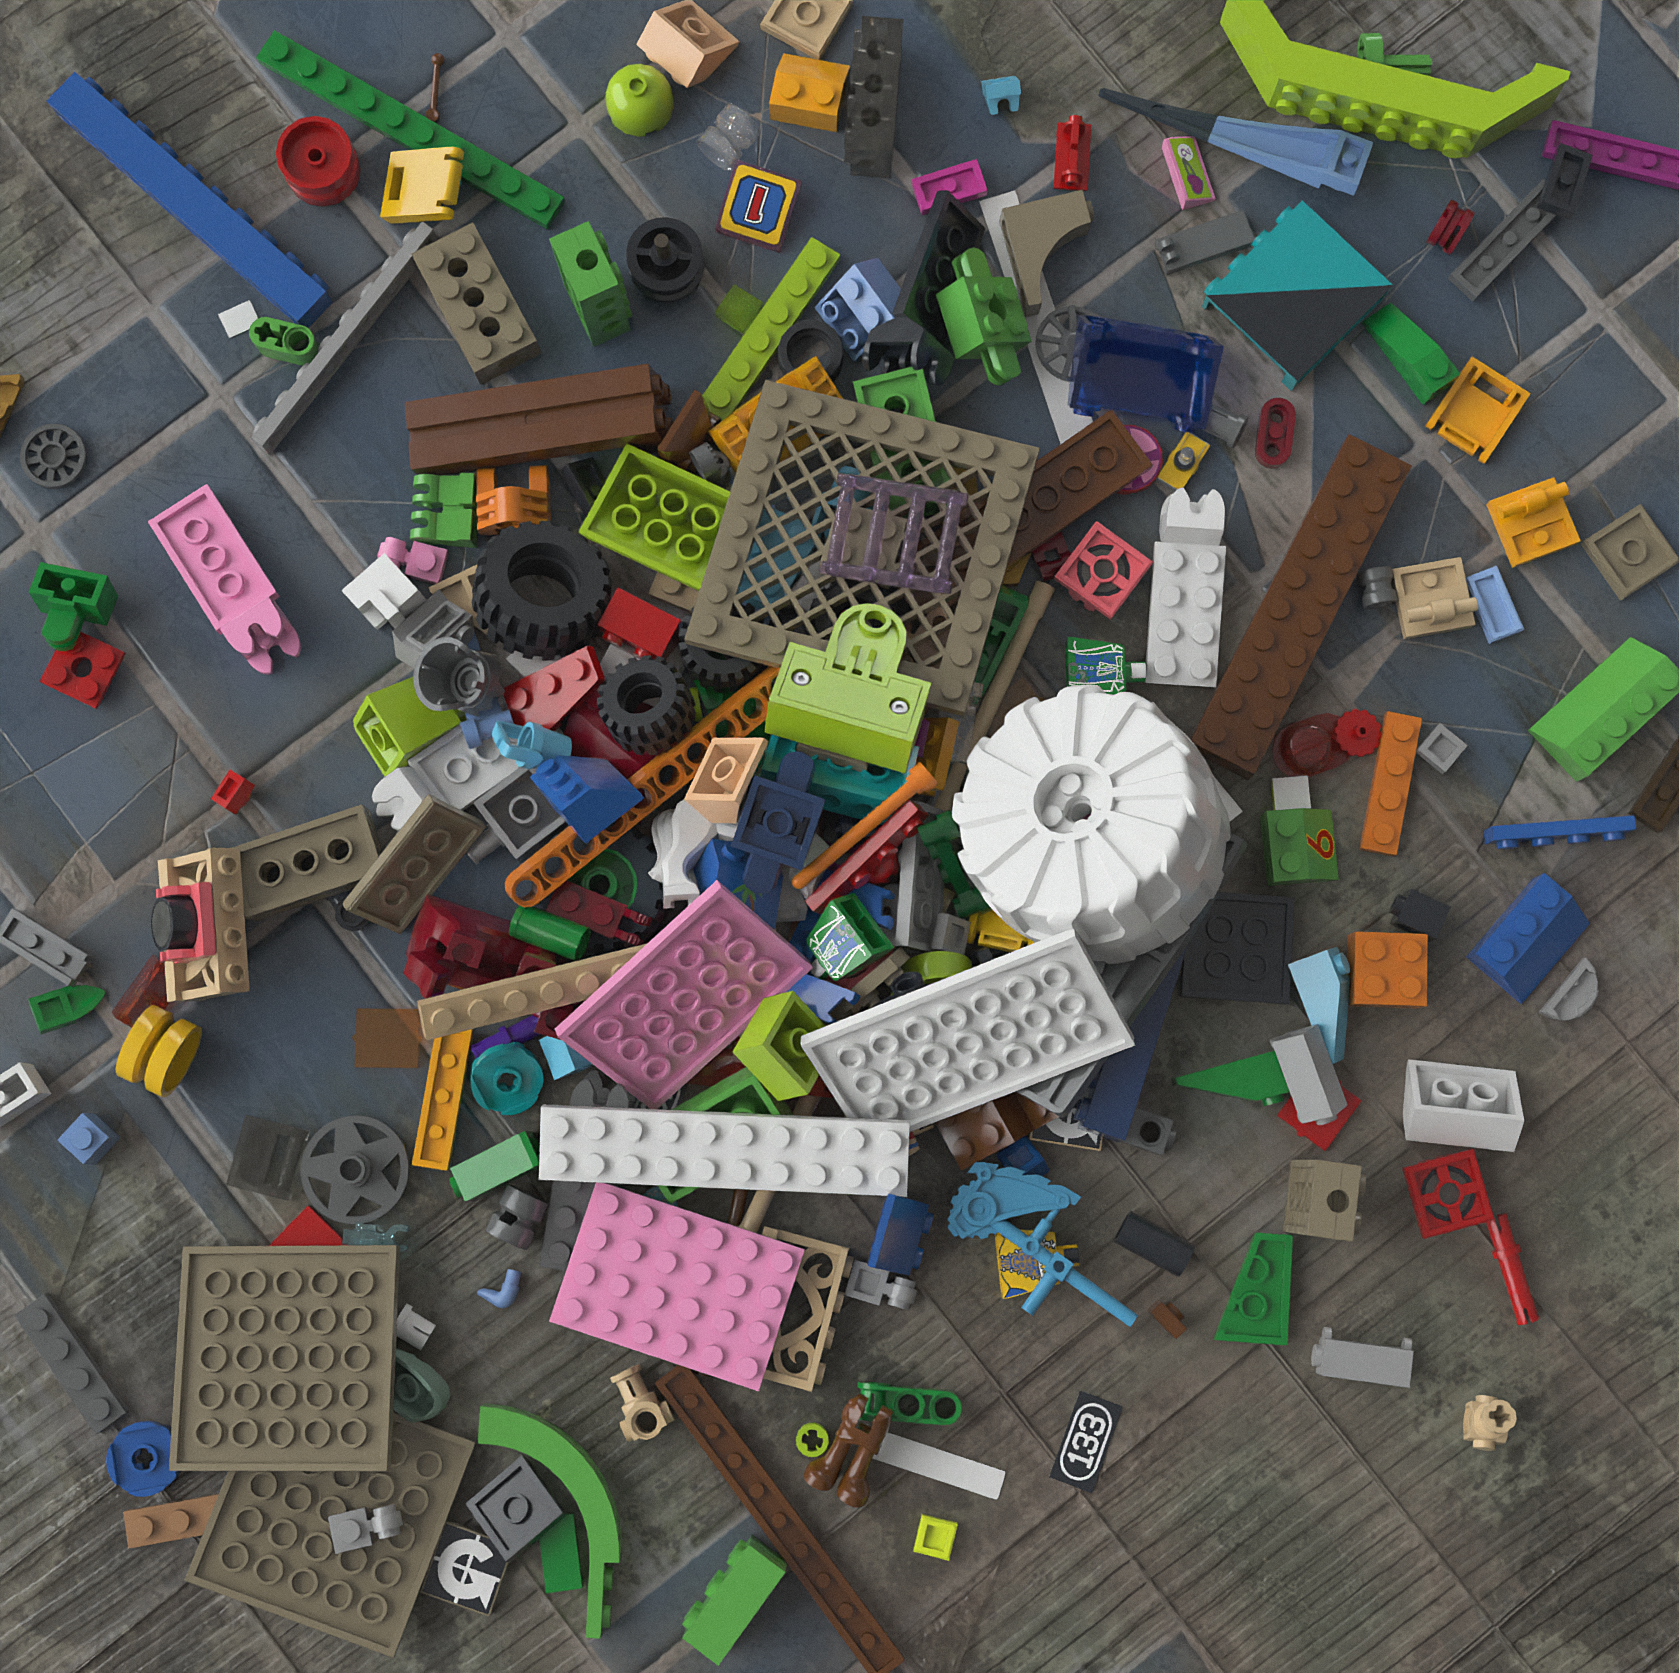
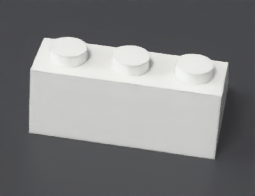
(1462, 1106)

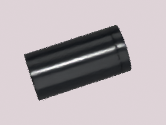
(1154, 1243)

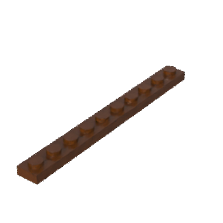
(779, 1521)

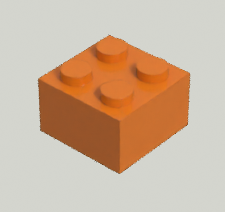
(1387, 969)

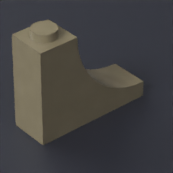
(1035, 233)

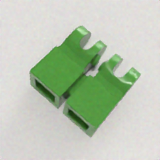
(458, 520)

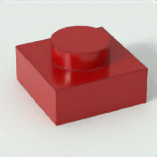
(233, 792)

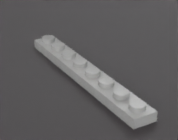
(336, 348)

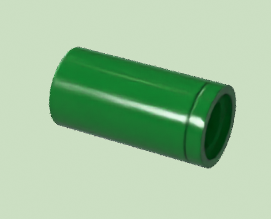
(550, 932)

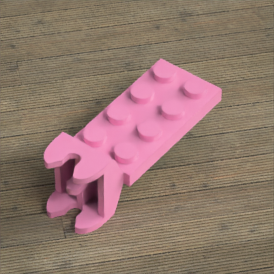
(225, 578)

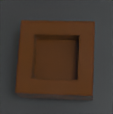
(1168, 1317)

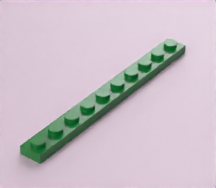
(408, 127)

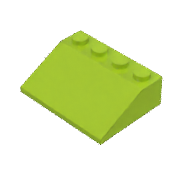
(657, 516)

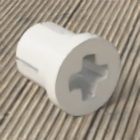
(413, 1327)

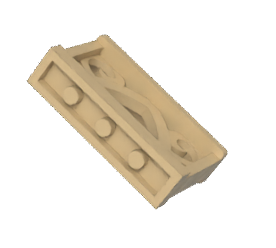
(230, 963)
(809, 1282)

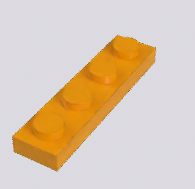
(442, 1100)

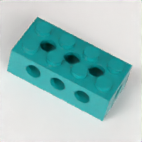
(845, 789)

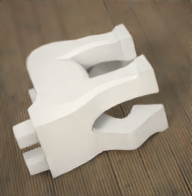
(681, 839)

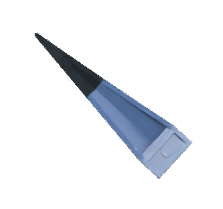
(1298, 152)

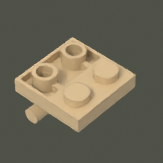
(1433, 598)

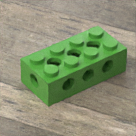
(592, 282)
(905, 391)

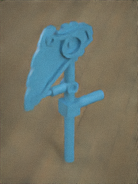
(1009, 1194)

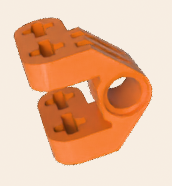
(510, 504)

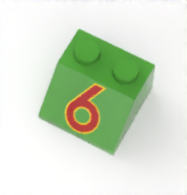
(1298, 846)

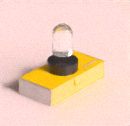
(1183, 462)

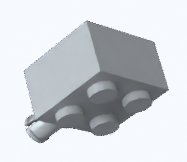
(516, 818)

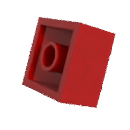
(639, 626)

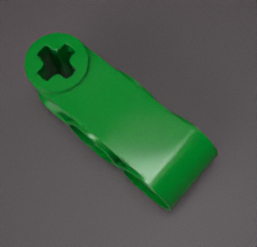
(889, 1396)

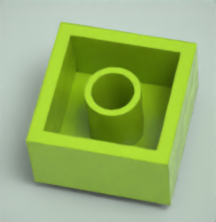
(773, 1045)

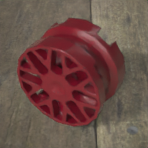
(1447, 224)

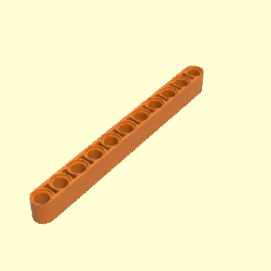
(655, 791)

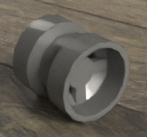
(1378, 587)

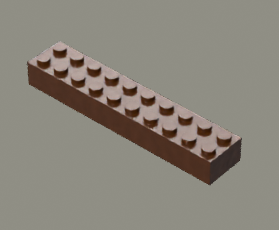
(1299, 606)

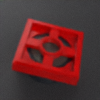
(1446, 1194)

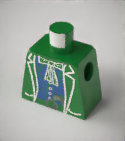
(1101, 665)
(846, 940)

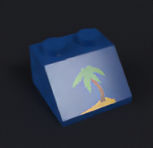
(727, 865)

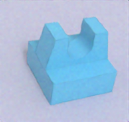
(999, 89)

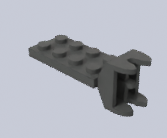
(571, 1198)

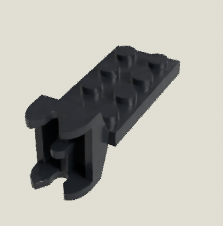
(918, 330)

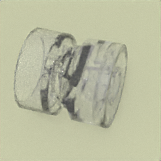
(732, 132)

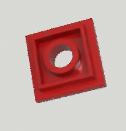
(90, 690)

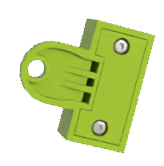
(851, 692)

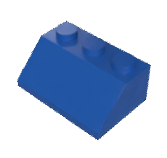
(585, 792)
(1529, 937)

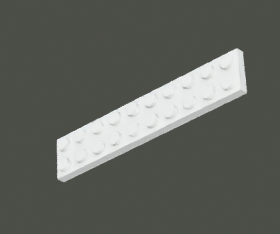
(724, 1150)

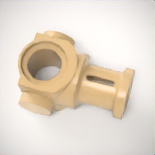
(640, 1403)
(1488, 1422)

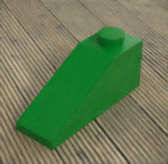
(1411, 353)
(1006, 618)
(1244, 1079)

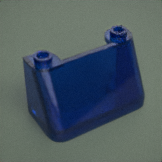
(1143, 371)

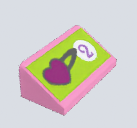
(1187, 171)

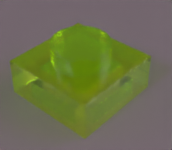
(739, 309)

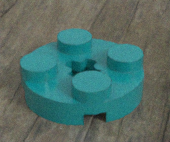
(506, 1059)

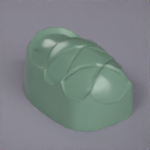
(418, 1389)

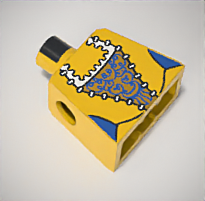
(1021, 1272)

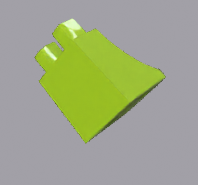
(399, 725)

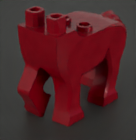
(473, 949)

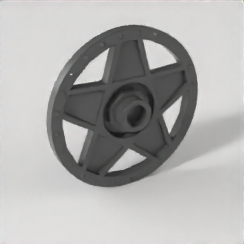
(355, 1169)

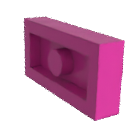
(962, 181)

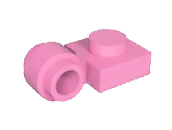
(423, 562)

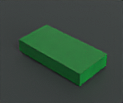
(561, 1556)

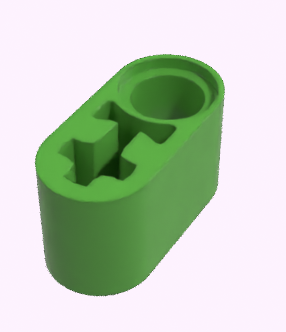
(284, 332)

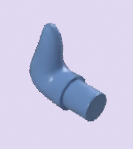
(508, 1292)

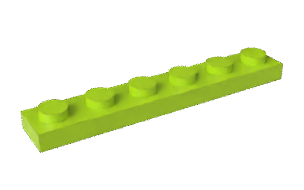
(764, 334)

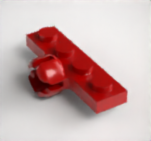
(873, 859)

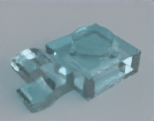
(367, 1235)

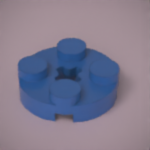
(132, 1475)

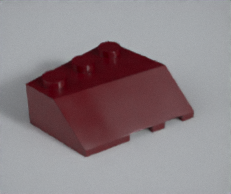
(593, 740)

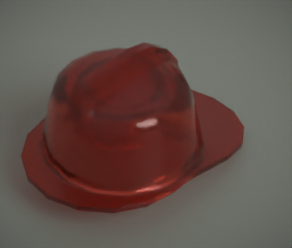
(1308, 747)

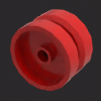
(318, 161)

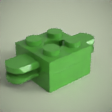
(984, 317)

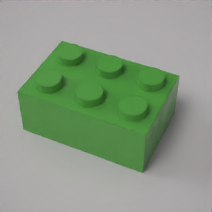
(733, 1598)

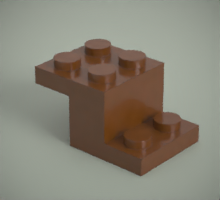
(991, 1127)

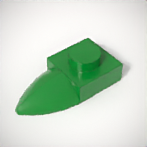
(63, 1006)

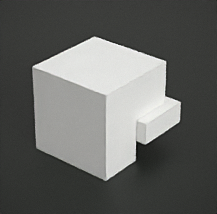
(384, 594)

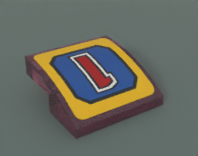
(758, 206)

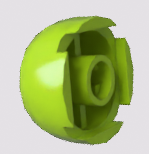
(639, 99)

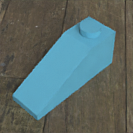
(1325, 995)

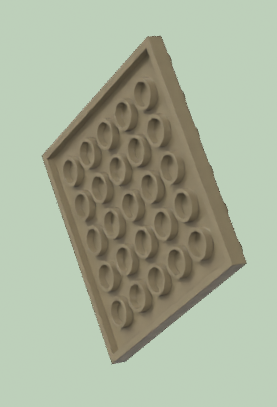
(285, 1358)
(277, 1552)

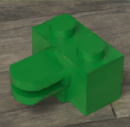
(69, 600)

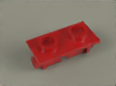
(1072, 154)

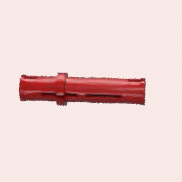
(1512, 1269)

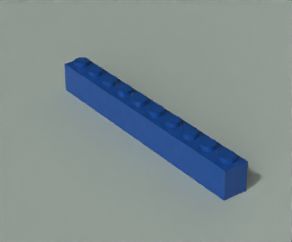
(190, 201)

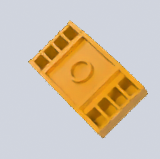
(733, 431)

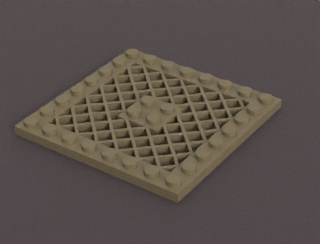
(878, 429)

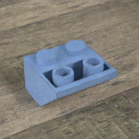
(859, 303)

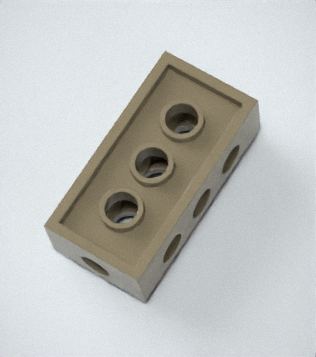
(483, 282)
(290, 848)
(1324, 1199)

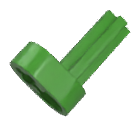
(1371, 49)

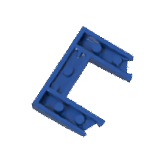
(820, 994)

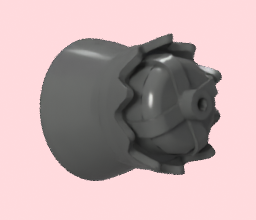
(456, 677)

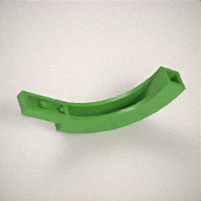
(571, 1463)

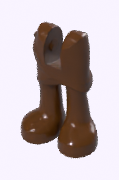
(824, 1471)

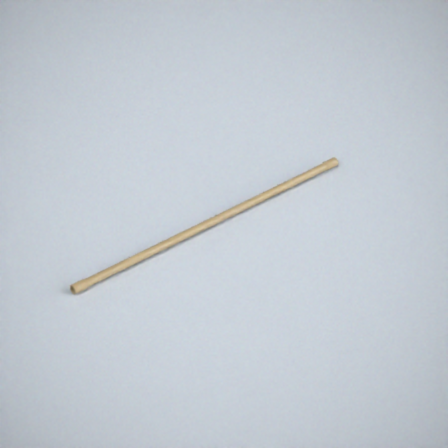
(1038, 602)

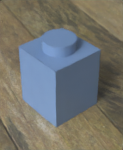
(88, 1138)

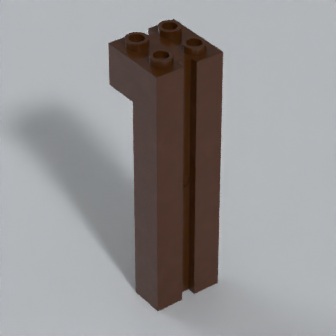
(539, 420)

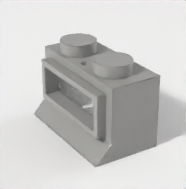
(431, 621)

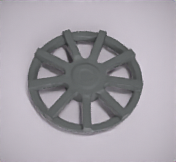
(1065, 342)

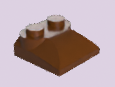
(688, 432)

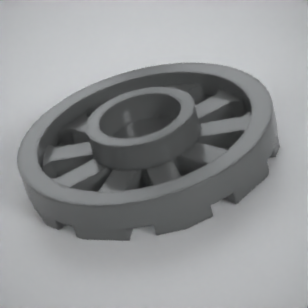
(53, 456)

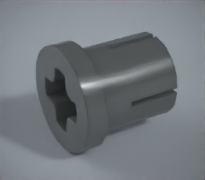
(1226, 425)

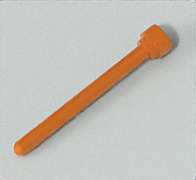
(917, 782)

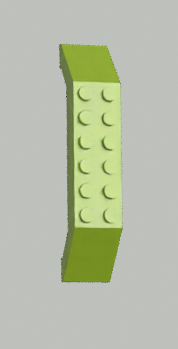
(1379, 96)

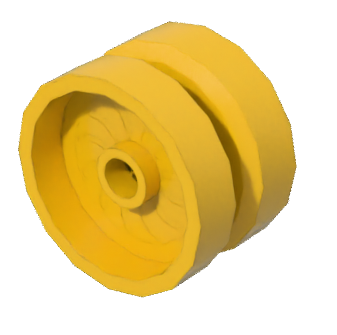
(158, 1051)

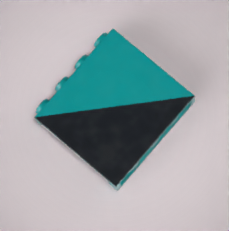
(1298, 291)

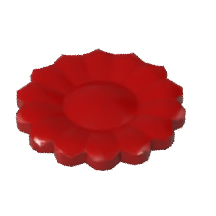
(1357, 732)

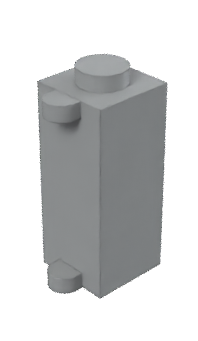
(1309, 1075)
(1363, 1360)

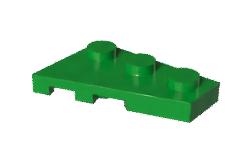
(1261, 1294)

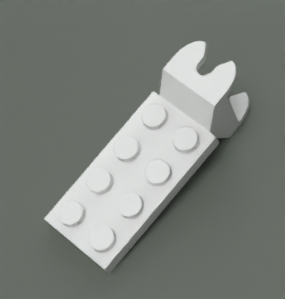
(1186, 592)
(446, 772)

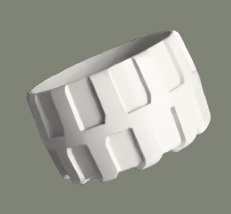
(1138, 860)

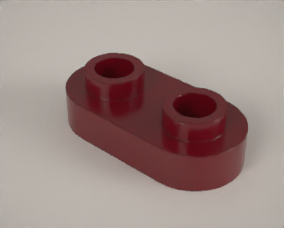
(1275, 434)

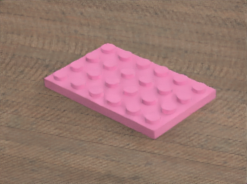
(683, 996)
(677, 1285)

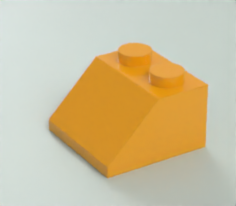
(808, 92)

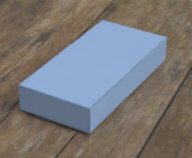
(1495, 605)

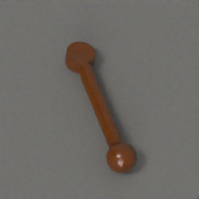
(432, 113)

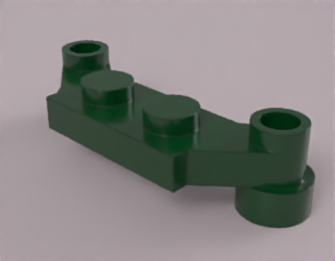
(937, 837)

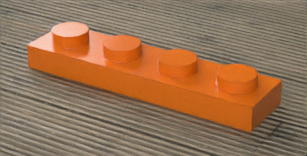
(1390, 784)

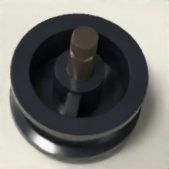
(665, 259)

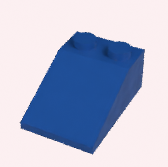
(899, 1234)

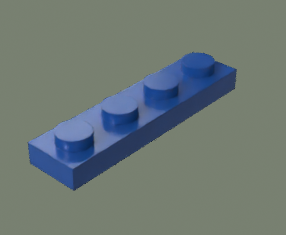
(1574, 830)

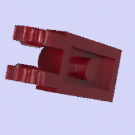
(595, 911)

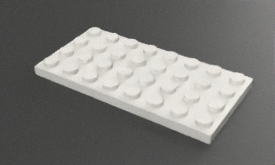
(972, 1036)

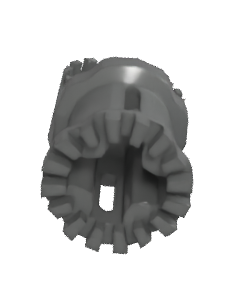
(711, 465)

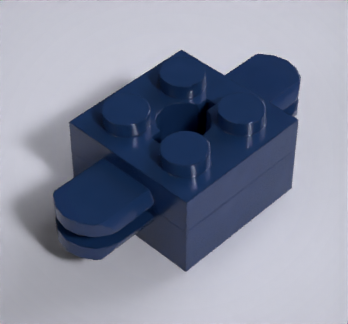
(778, 822)

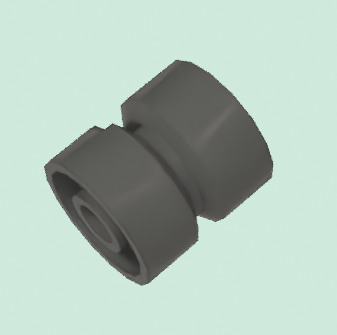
(518, 1203)

